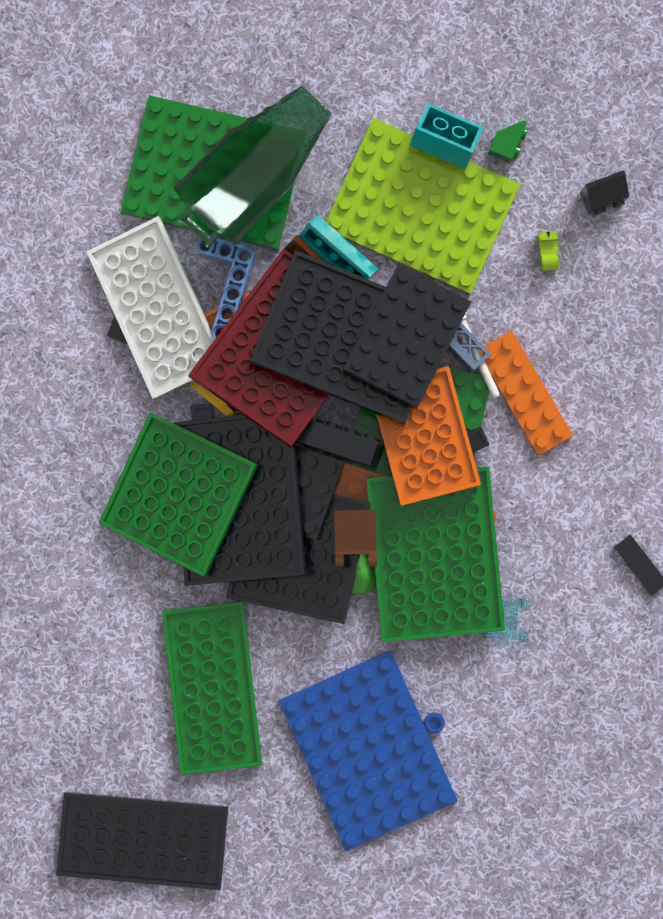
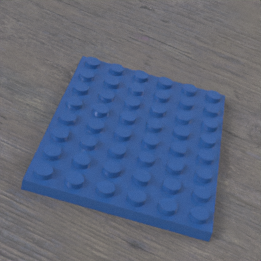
(368, 750)

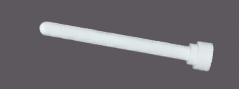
(483, 367)

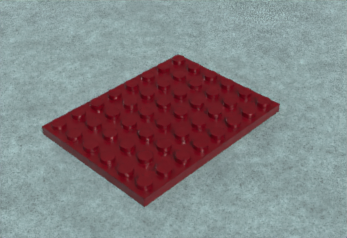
(260, 395)

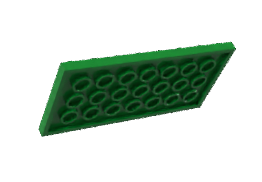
(212, 688)

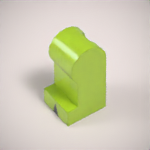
(548, 250)

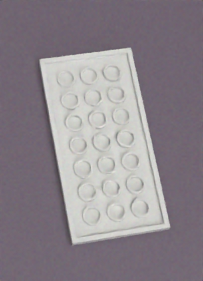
(153, 304)

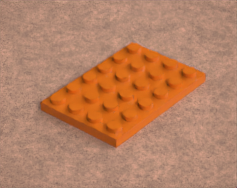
(432, 449)

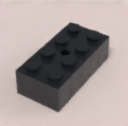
(341, 443)

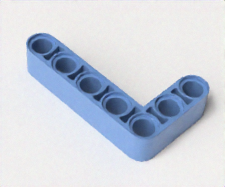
(232, 285)

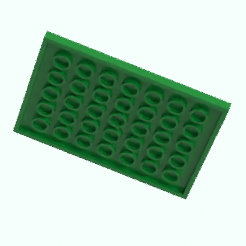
(168, 147)
(436, 562)

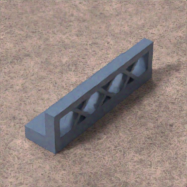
(462, 355)

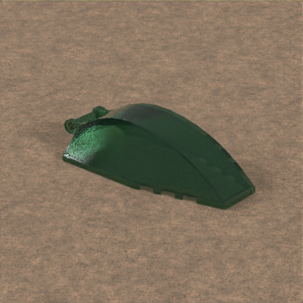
(251, 167)

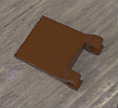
(355, 535)

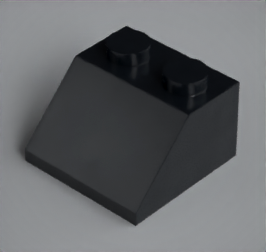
(605, 193)

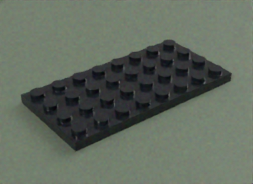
(142, 840)

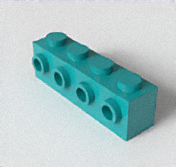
(336, 249)

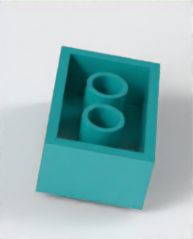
(446, 136)

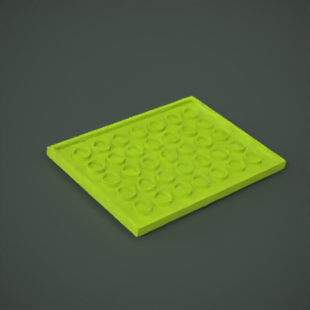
(421, 208)

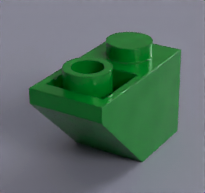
(507, 140)

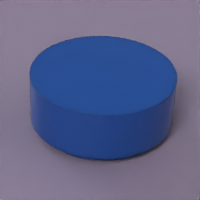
(434, 722)

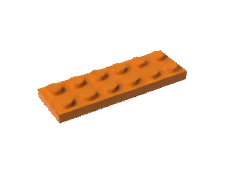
(525, 394)

